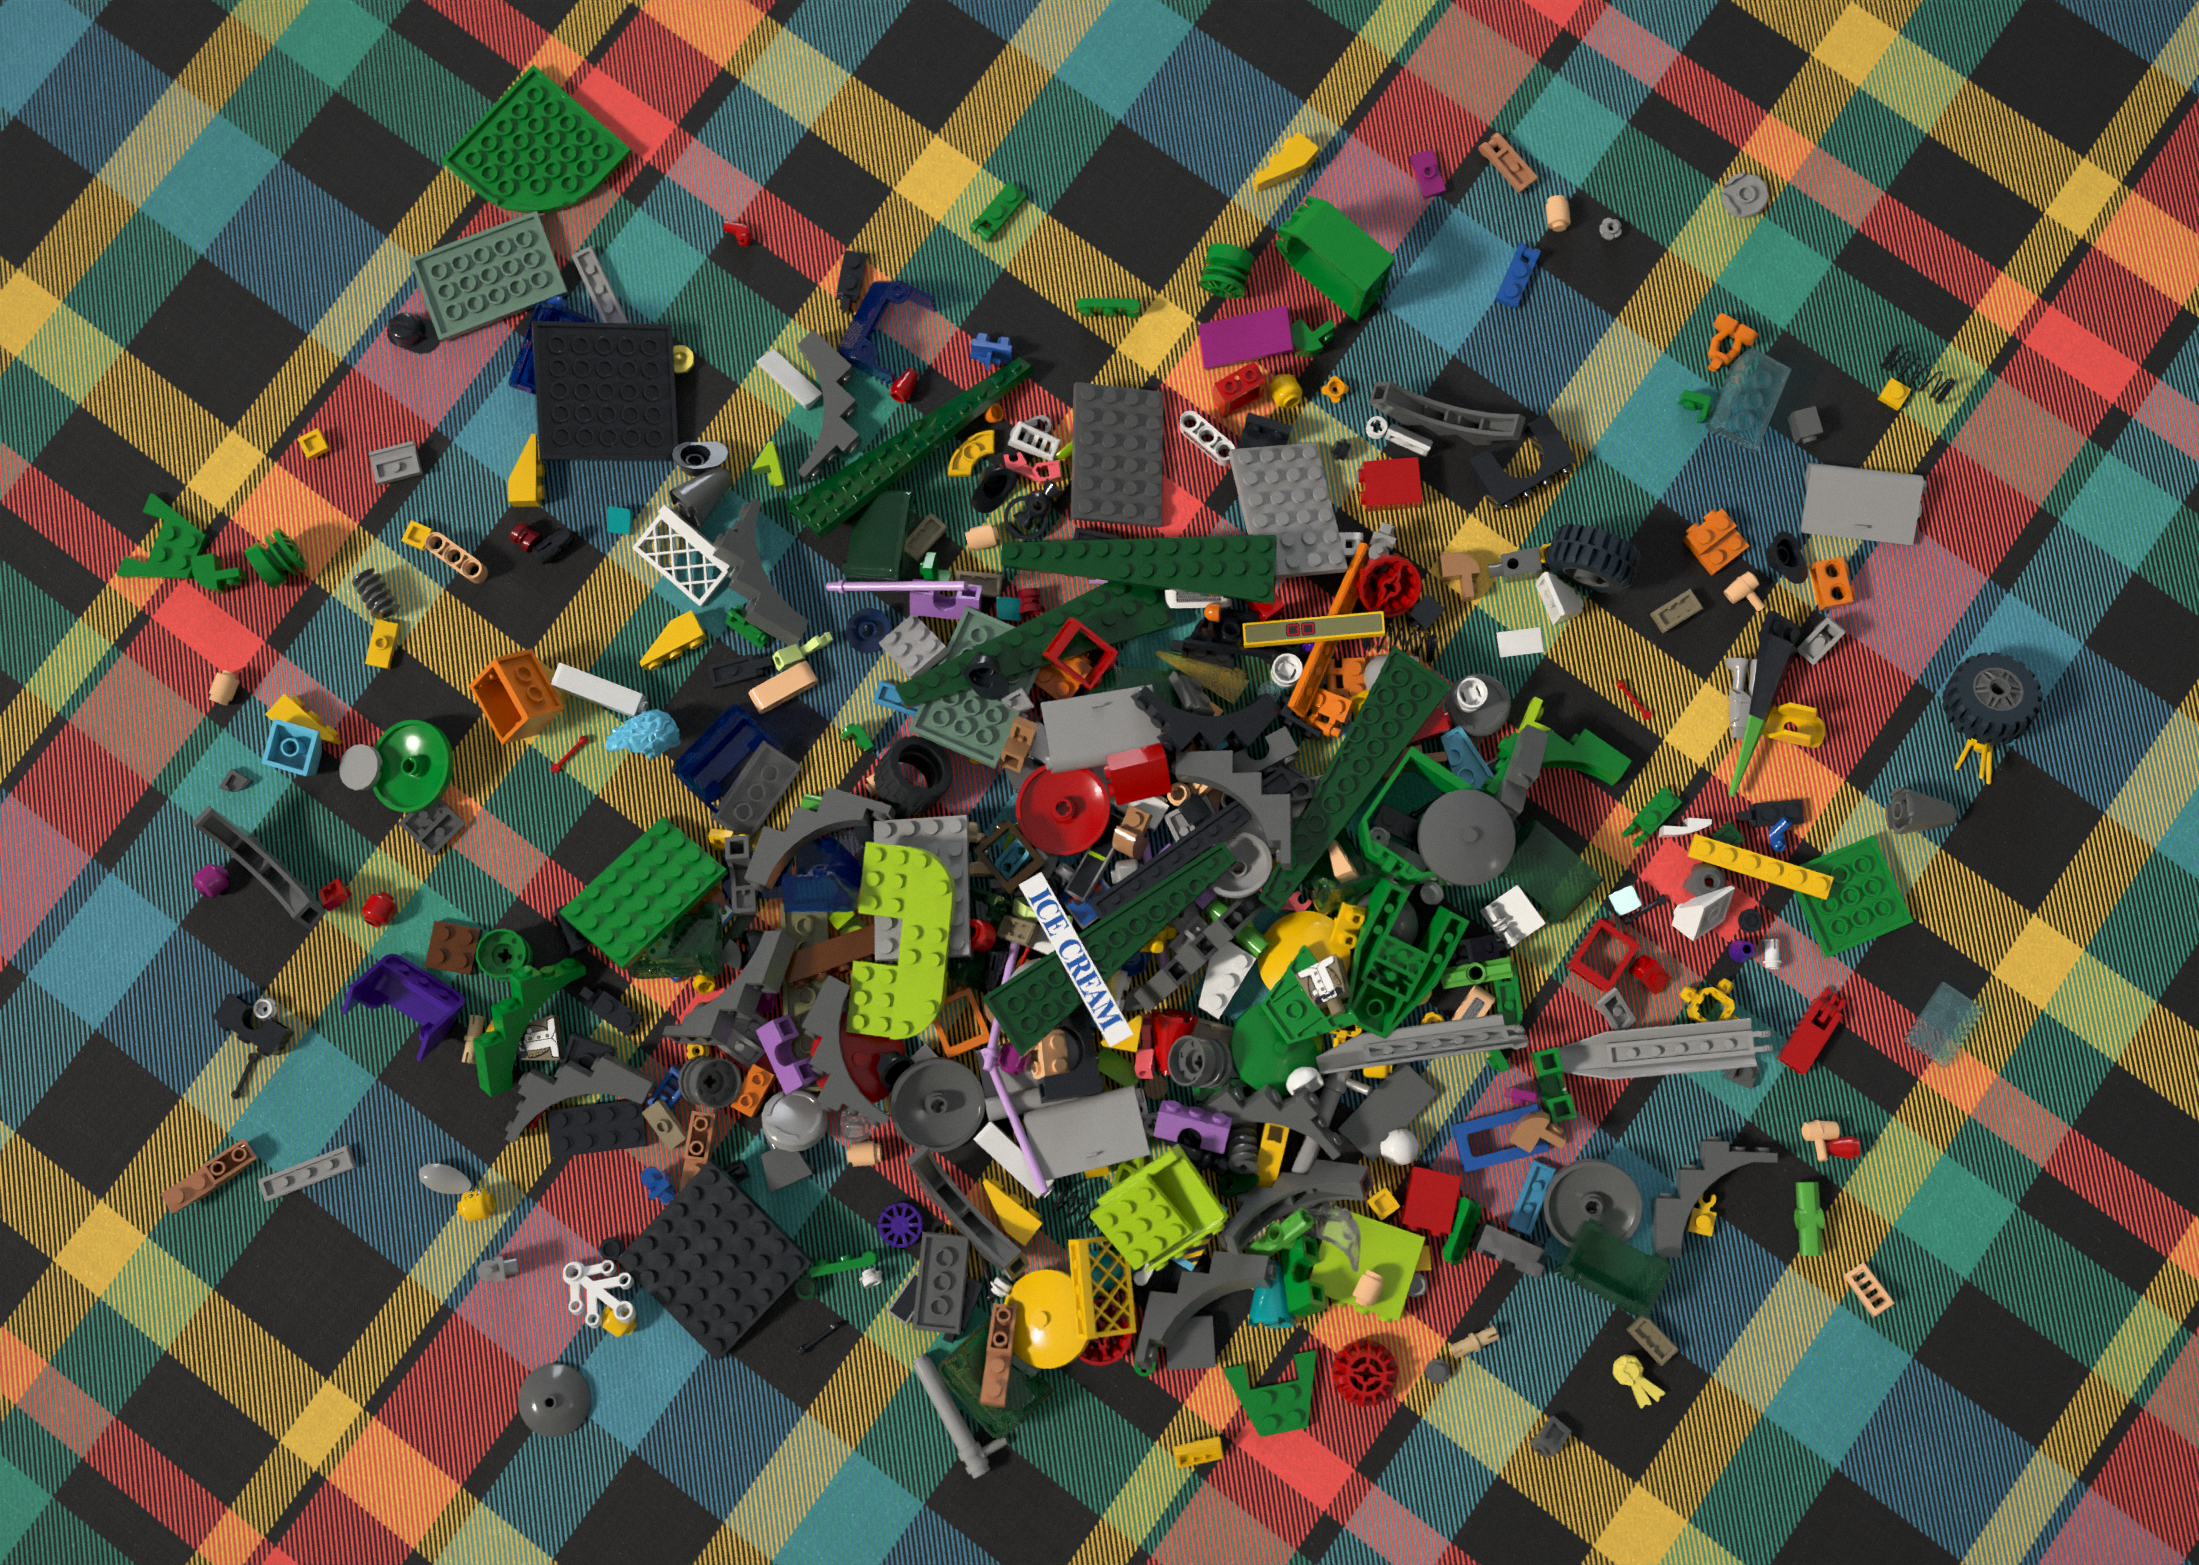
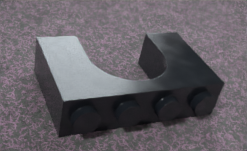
(1502, 488)
(1084, 1077)

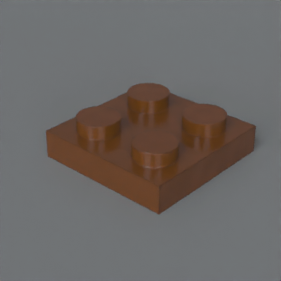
(453, 948)

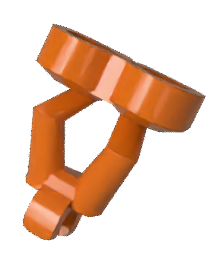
(1729, 327)

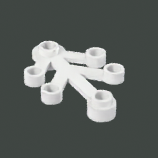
(596, 1290)

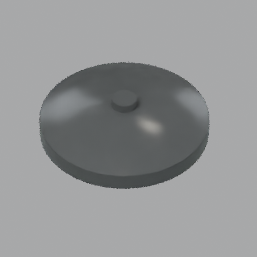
(1466, 838)
(937, 1104)
(1592, 1191)

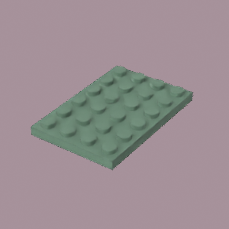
(488, 276)
(966, 720)

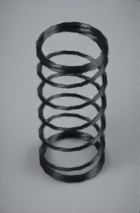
(1891, 357)
(1431, 644)
(1061, 1197)

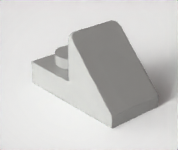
(1820, 640)
(1615, 1010)

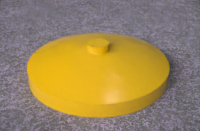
(1288, 937)
(1045, 1319)

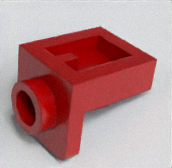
(334, 894)

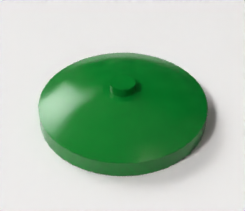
(415, 766)
(1264, 1056)

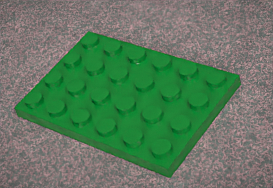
(643, 893)

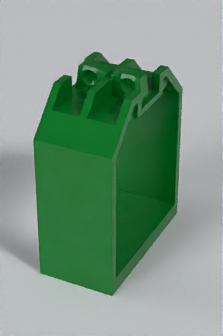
(1335, 256)
(1391, 863)

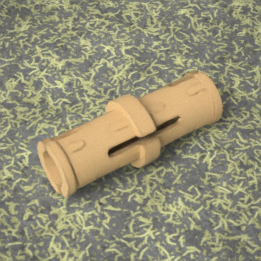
(474, 1030)
(1474, 1342)

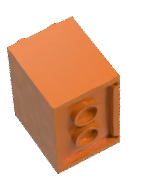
(516, 696)

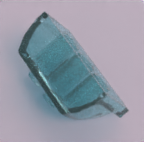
(1748, 399)

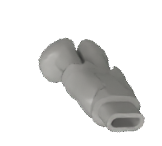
(1738, 700)

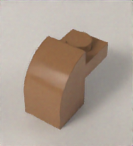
(1462, 568)
(1018, 744)
(1130, 835)
(1532, 1127)

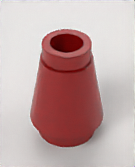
(903, 386)
(1843, 1147)

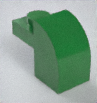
(1308, 343)
(210, 574)

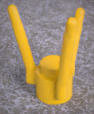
(1986, 758)

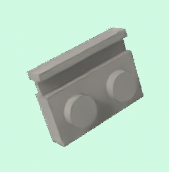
(395, 463)

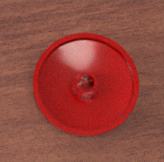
(1063, 810)
(861, 1058)

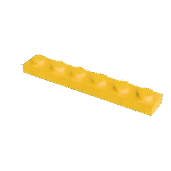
(1760, 866)

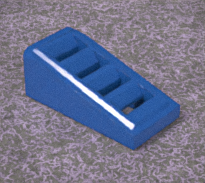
(671, 1076)

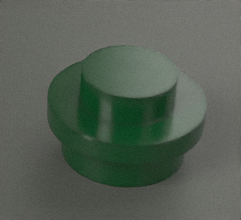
(806, 1287)

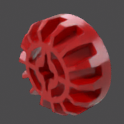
(1392, 598)
(1105, 1353)
(1343, 1370)

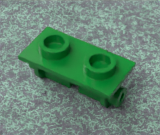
(744, 628)

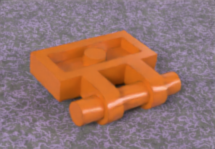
(1352, 676)
(1330, 705)

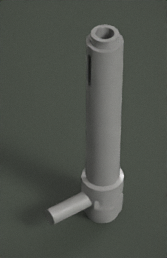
(1333, 1088)
(969, 1449)

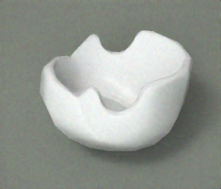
(1303, 1077)
(1400, 1147)

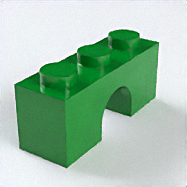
(1554, 1095)
(1302, 1295)

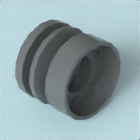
(1199, 1062)
(720, 1085)

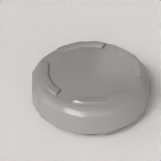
(794, 1120)

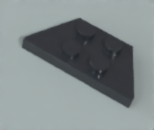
(1226, 635)

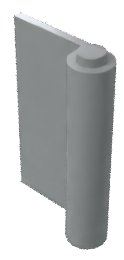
(1862, 503)
(1093, 726)
(1021, 1088)
(1087, 1132)

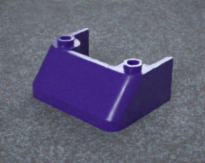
(411, 992)

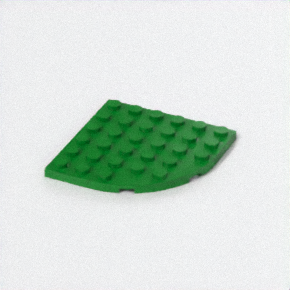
(536, 149)

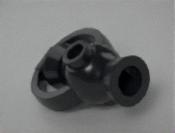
(1031, 511)
(1199, 1157)

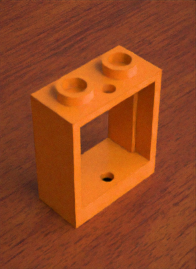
(972, 1043)

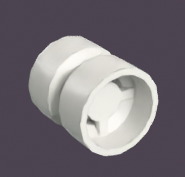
(1286, 670)
(1470, 695)

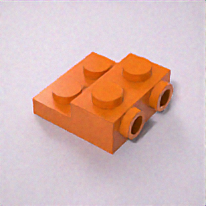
(1715, 541)
(1058, 683)

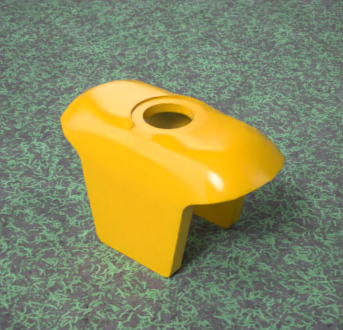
(1809, 727)

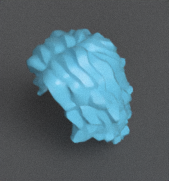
(646, 733)

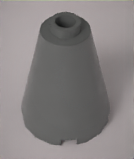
(701, 494)
(1917, 812)

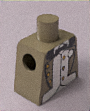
(1326, 984)
(542, 1040)

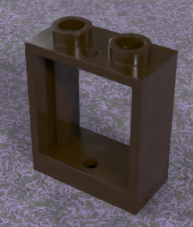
(1028, 872)

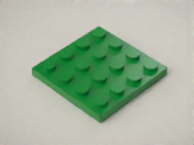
(1860, 900)

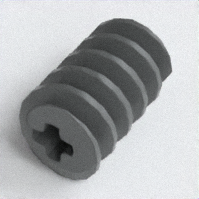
(373, 595)
(1243, 1148)

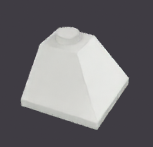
(1558, 598)
(1702, 913)

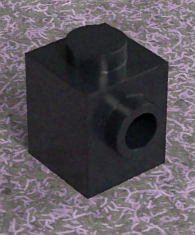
(1424, 614)

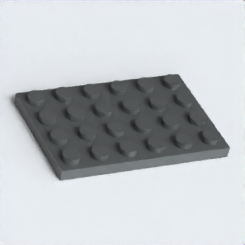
(1117, 455)

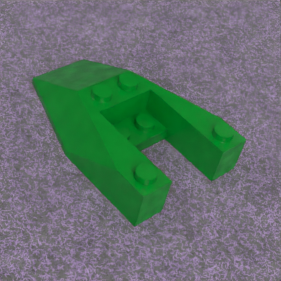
(1391, 974)

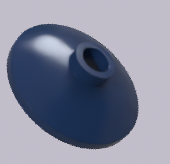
(877, 630)

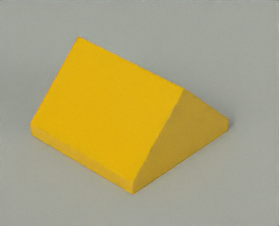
(1131, 1043)

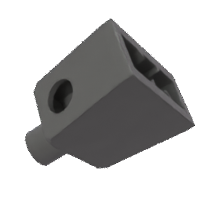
(1527, 564)
(784, 1167)

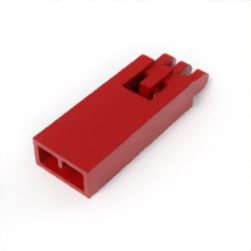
(1809, 1039)

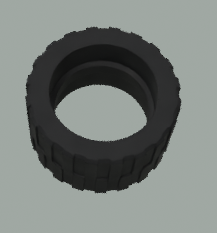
(928, 759)

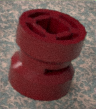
(525, 536)
(1029, 601)

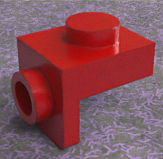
(1650, 973)

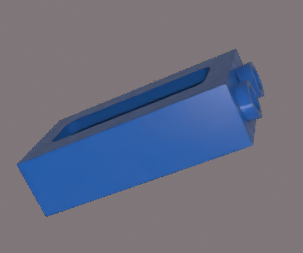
(1462, 1129)

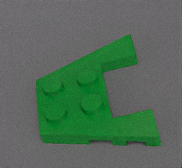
(172, 549)
(1294, 1011)
(1280, 1405)

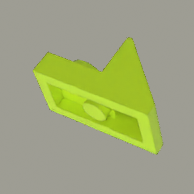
(768, 462)
(1534, 713)
(845, 921)

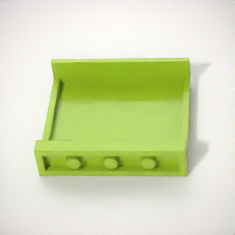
(1187, 1192)
(1384, 1251)

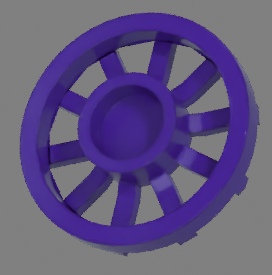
(900, 1225)

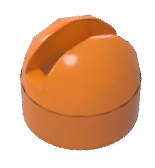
(993, 413)
(1213, 611)

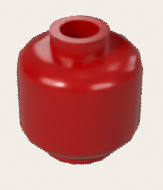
(379, 910)
(982, 935)

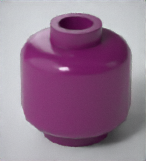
(211, 880)
(1011, 1061)

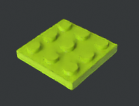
(1141, 1222)

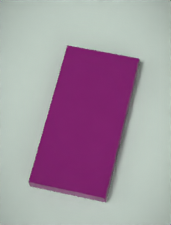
(1246, 337)

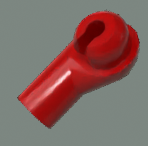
(740, 230)

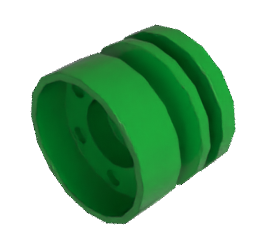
(1226, 270)
(273, 560)
(499, 944)

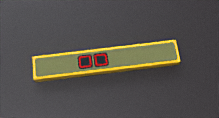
(1313, 629)

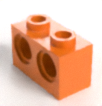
(1824, 584)
(754, 1090)

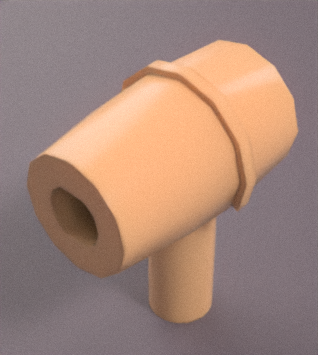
(1744, 587)
(1820, 1132)

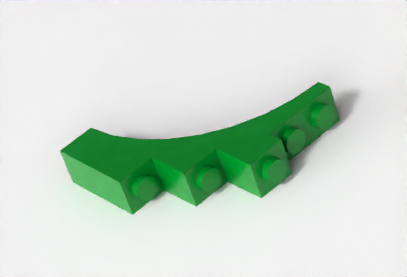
(1581, 753)
(511, 1016)

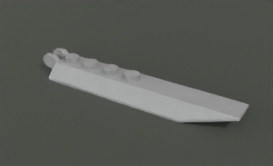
(1423, 1043)
(1664, 1050)

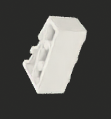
(1223, 977)

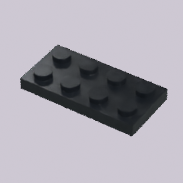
(597, 1128)

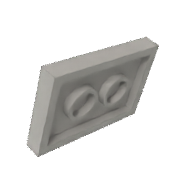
(914, 647)

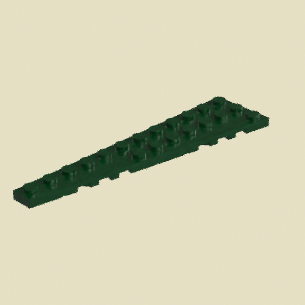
(858, 483)
(1204, 565)
(1109, 611)
(1384, 726)
(1044, 993)

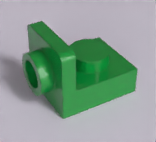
(1693, 401)
(861, 740)

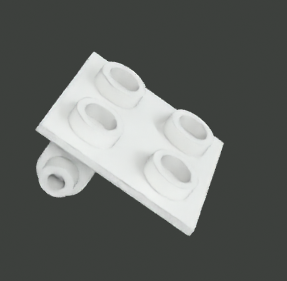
(1512, 916)

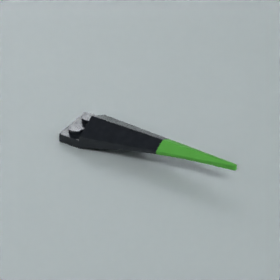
(1774, 659)

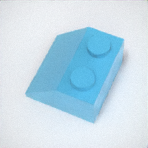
(293, 748)

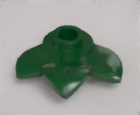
(1239, 1183)

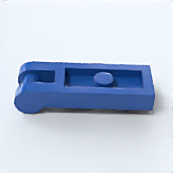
(1517, 276)

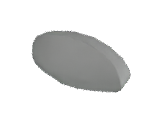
(444, 1179)

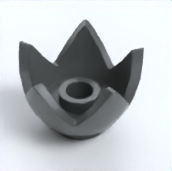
(1696, 884)

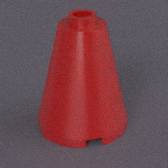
(1167, 1029)

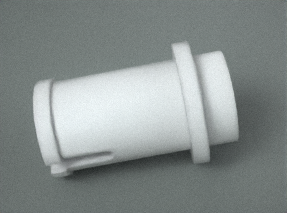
(1772, 958)

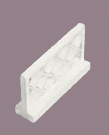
(691, 536)

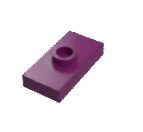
(1427, 174)
(1519, 1096)

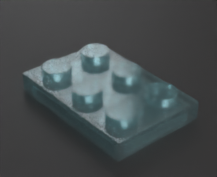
(1943, 1025)

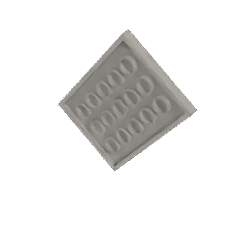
(1288, 497)
(949, 841)

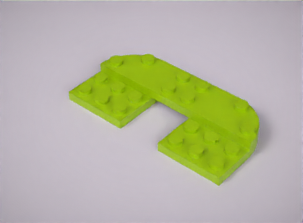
(922, 892)

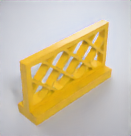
(1083, 1293)

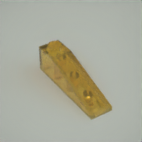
(1216, 677)

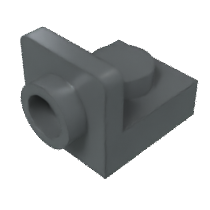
(1741, 1076)
(1550, 1438)

